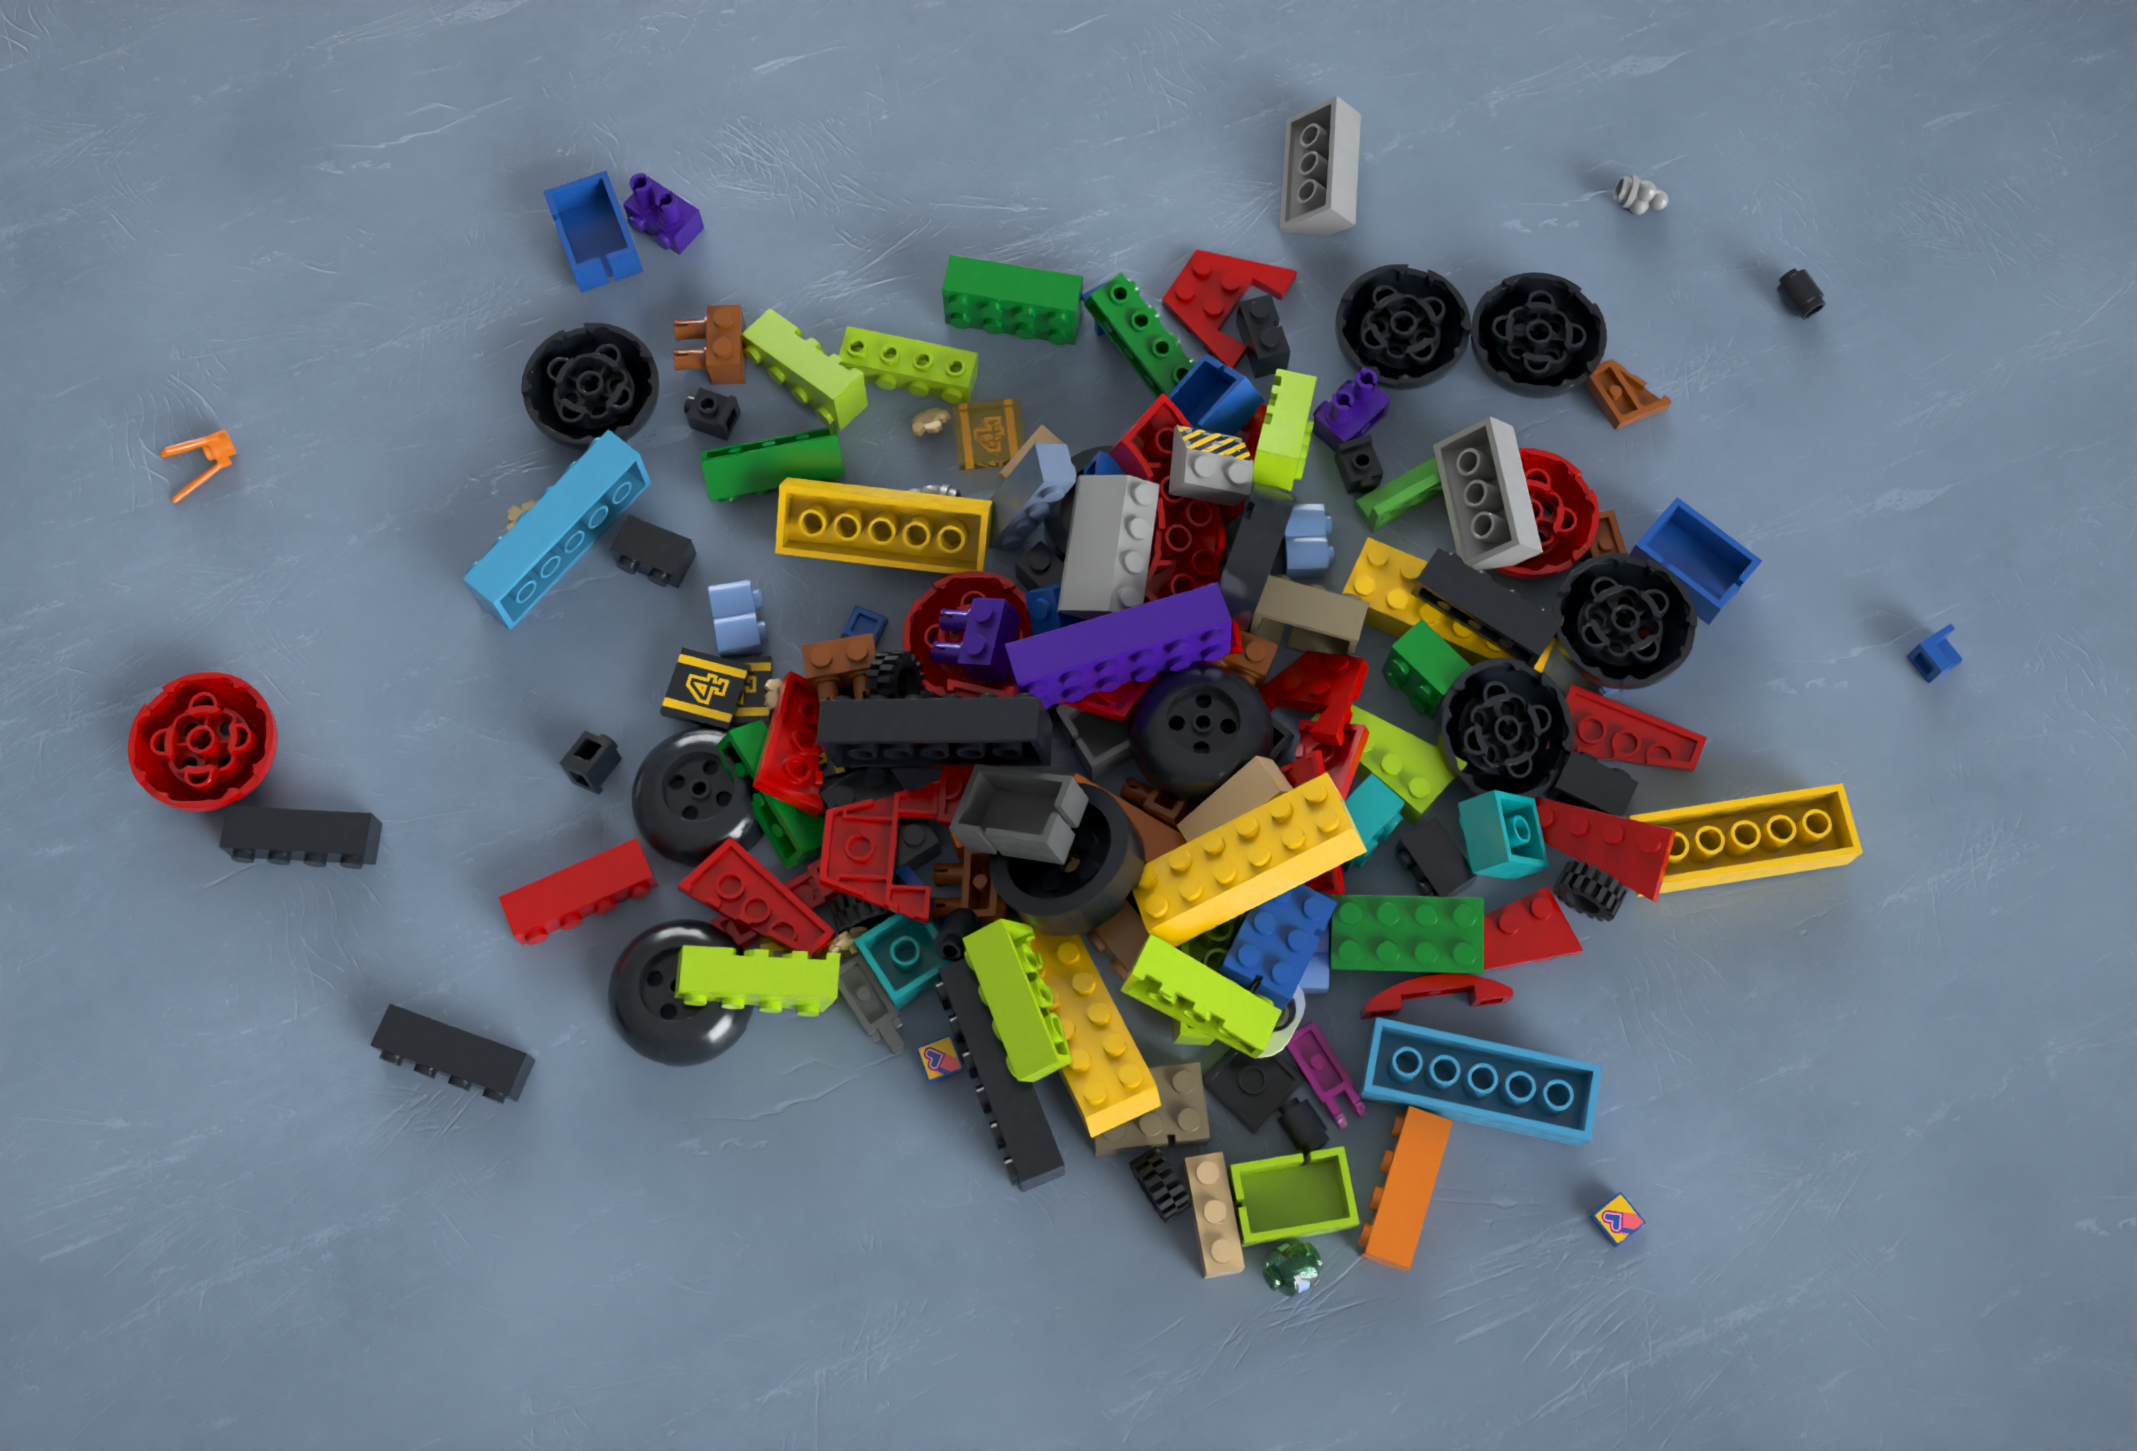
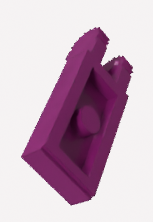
(1323, 1072)

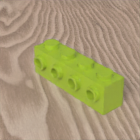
(911, 364)

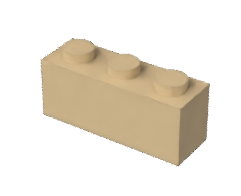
(1246, 790)
(1213, 1215)

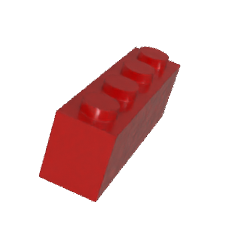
(578, 892)

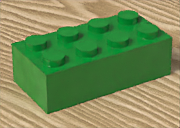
(1012, 300)
(1408, 933)

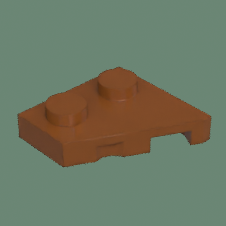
(1623, 395)

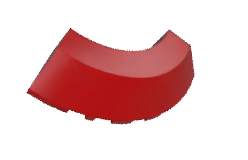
(1186, 530)

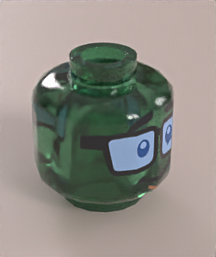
(1292, 1267)

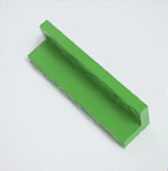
(1400, 495)

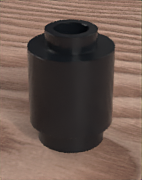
(1801, 293)
(955, 927)
(1303, 1126)

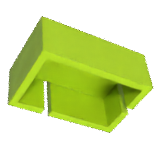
(1293, 1200)

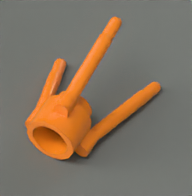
(215, 446)

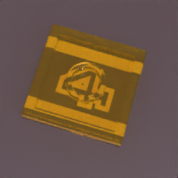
(987, 433)

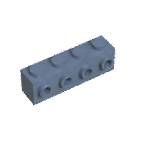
(1030, 494)

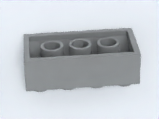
(1321, 170)
(1487, 496)
(1108, 545)

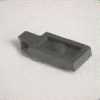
(870, 1003)

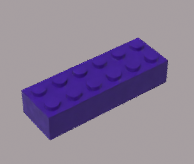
(1122, 647)

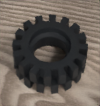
(895, 675)
(1589, 890)
(853, 912)
(1160, 1184)

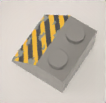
(1210, 467)

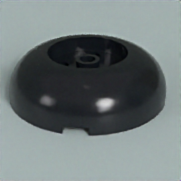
(1406, 306)
(1544, 306)
(586, 366)
(1653, 602)
(1536, 717)
(1168, 755)
(661, 809)
(636, 1007)

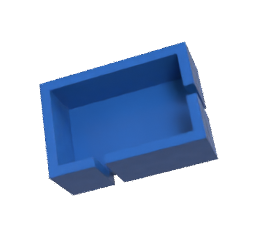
(593, 231)
(1216, 397)
(1699, 555)
(1277, 943)

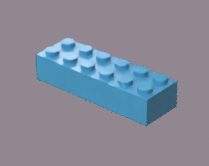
(558, 529)
(1480, 1082)

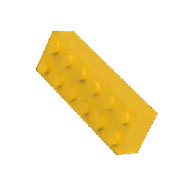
(883, 526)
(1386, 581)
(1757, 837)
(1247, 861)
(1107, 1070)

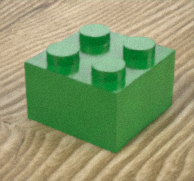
(1423, 667)

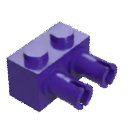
(661, 214)
(1351, 411)
(987, 630)

